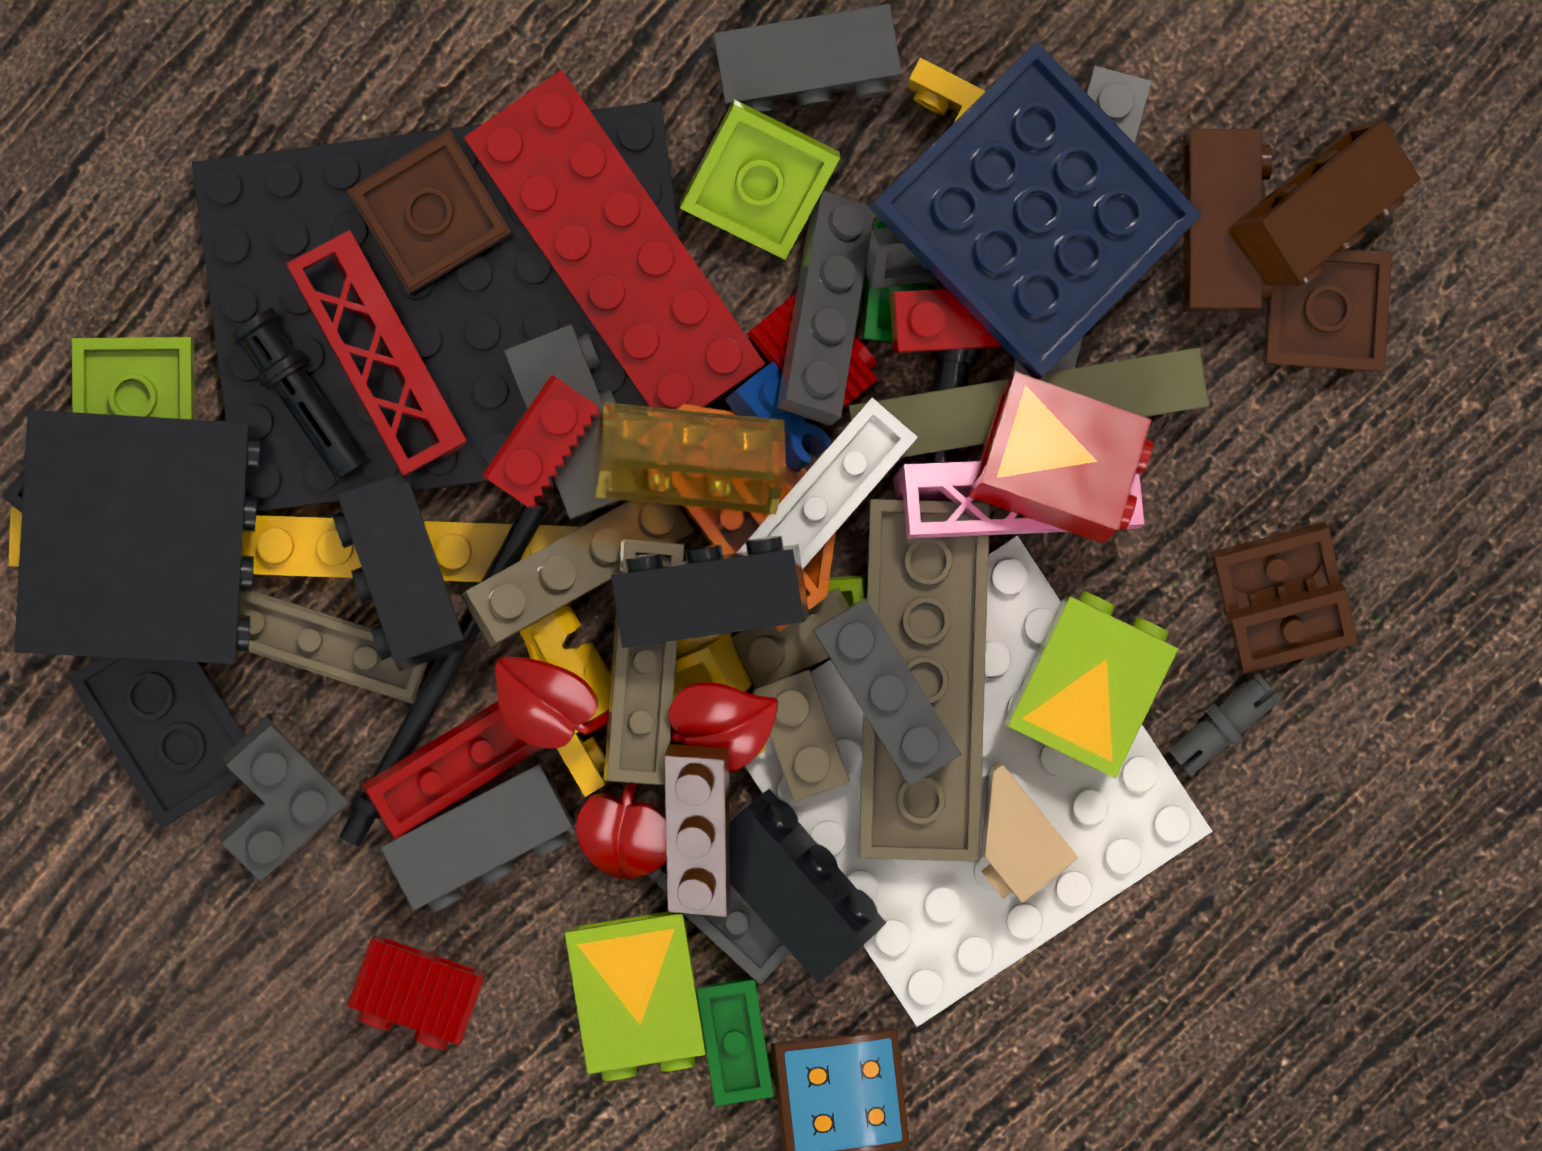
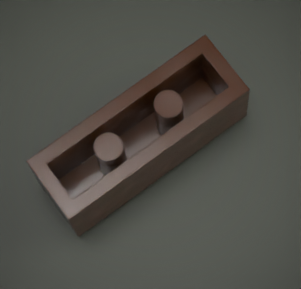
(1224, 183)
(1326, 204)

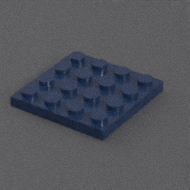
(1035, 211)

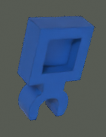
(759, 399)

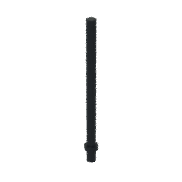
(440, 676)

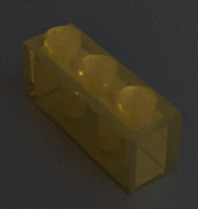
(690, 458)

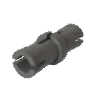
(1224, 724)

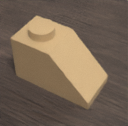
(1019, 839)

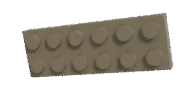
(935, 613)

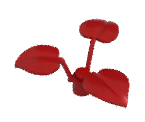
(618, 836)

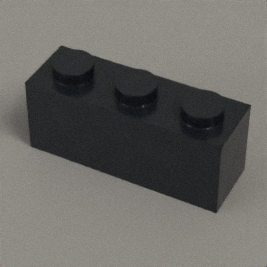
(398, 572)
(710, 592)
(798, 887)

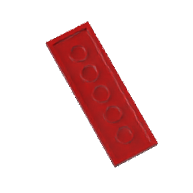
(613, 248)

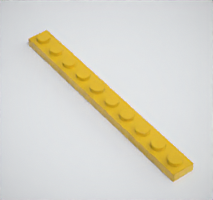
(314, 548)

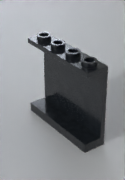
(135, 537)

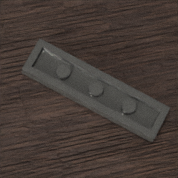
(826, 309)

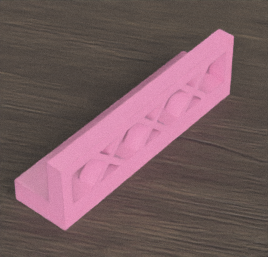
(954, 482)

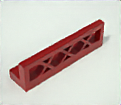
(394, 342)

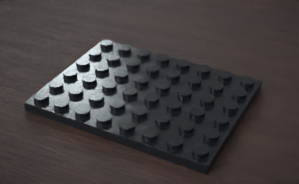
(288, 202)

